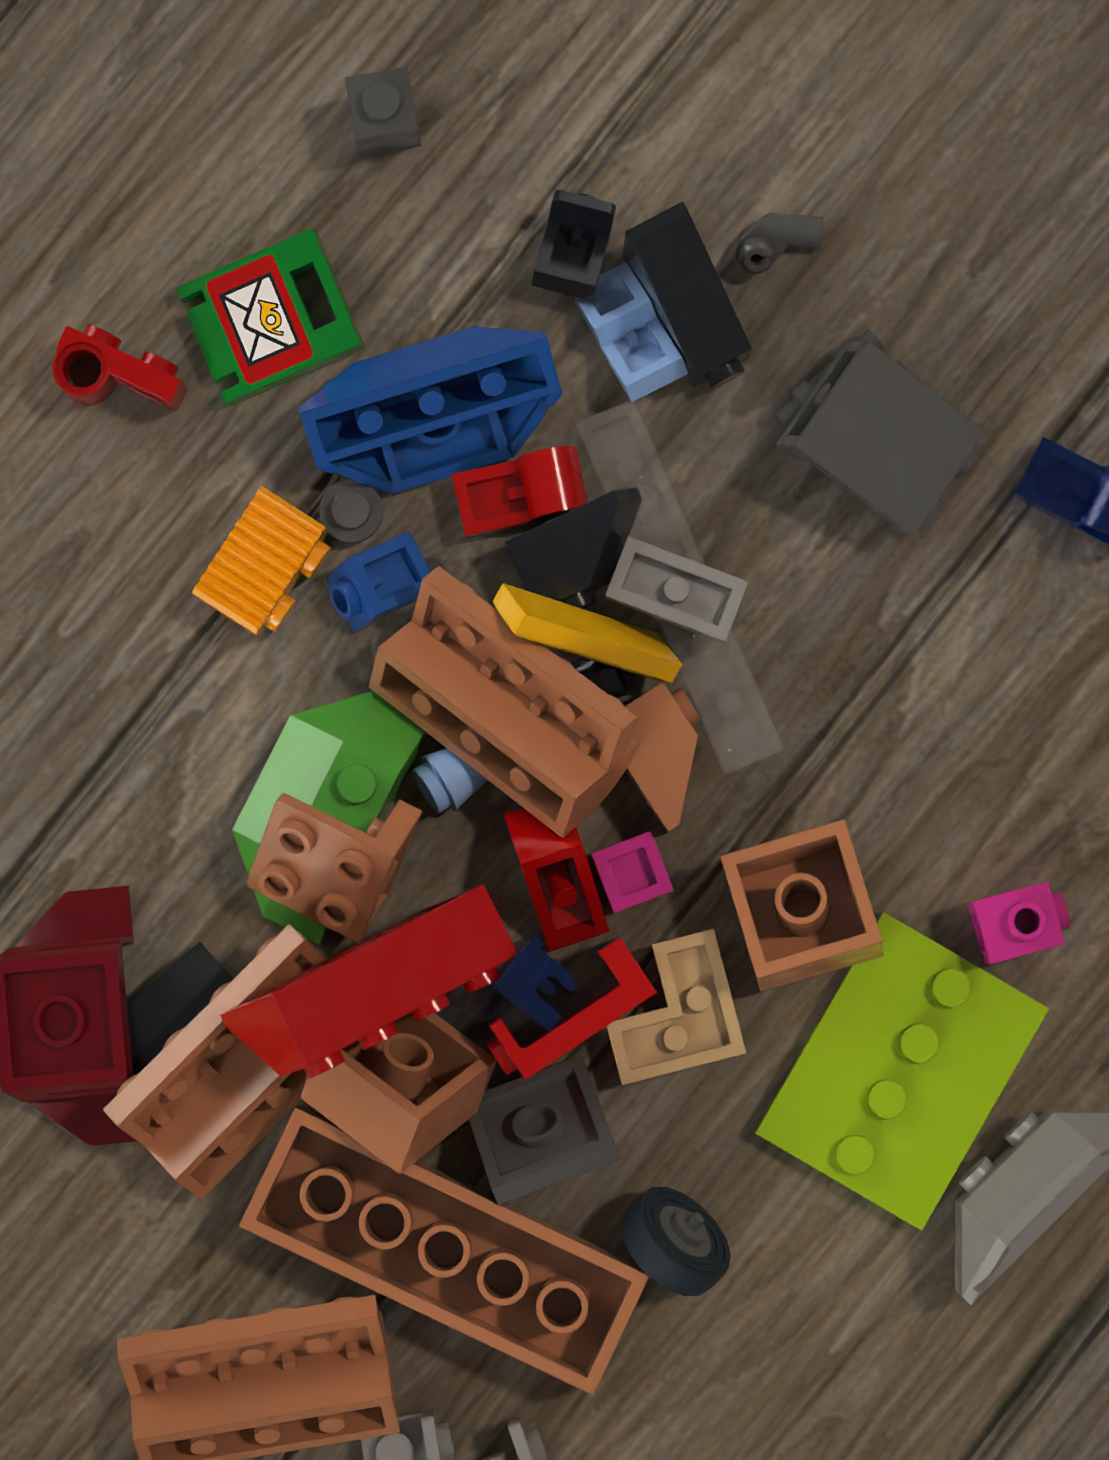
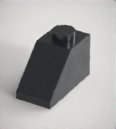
(577, 549)

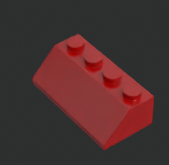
(375, 983)

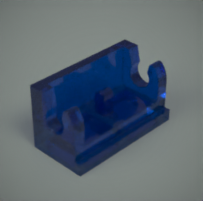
(529, 973)

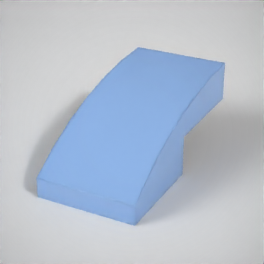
(631, 334)

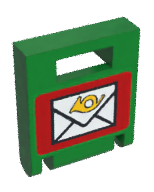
(258, 322)

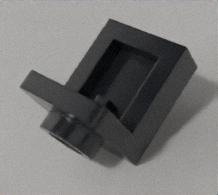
(574, 244)

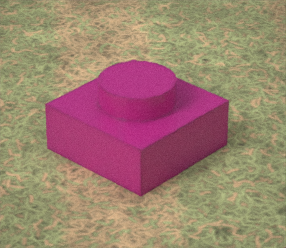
(632, 872)

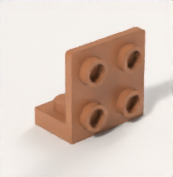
(330, 866)

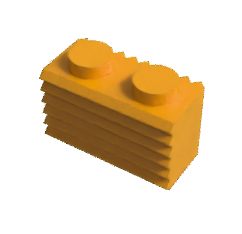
(263, 563)

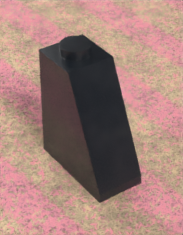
(688, 296)

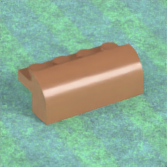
(505, 704)
(207, 1091)
(261, 1383)

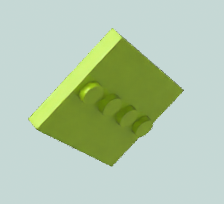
(902, 1072)

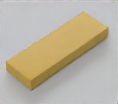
(586, 634)

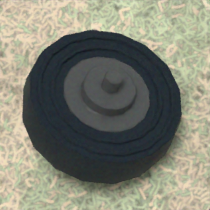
(675, 1241)

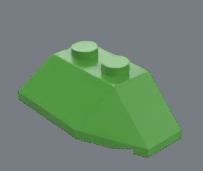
(338, 760)

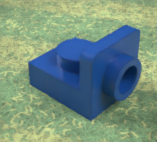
(377, 581)

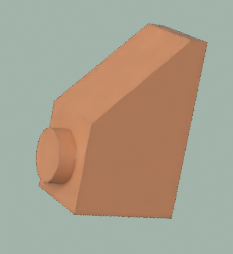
(664, 751)

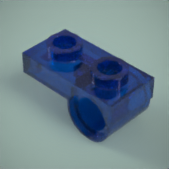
(1067, 488)

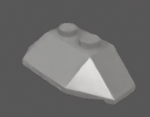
(1024, 1191)

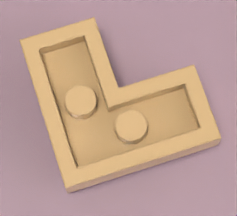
(698, 1018)

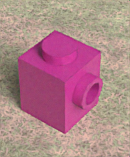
(1018, 922)

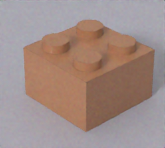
(802, 905)
(404, 1090)

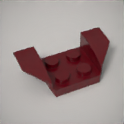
(68, 1013)

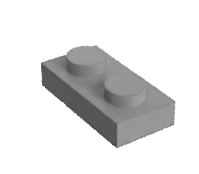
(676, 590)

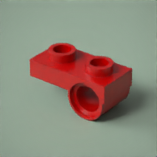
(149, 376)
(520, 491)

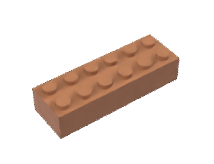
(446, 1251)

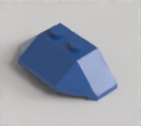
(432, 408)

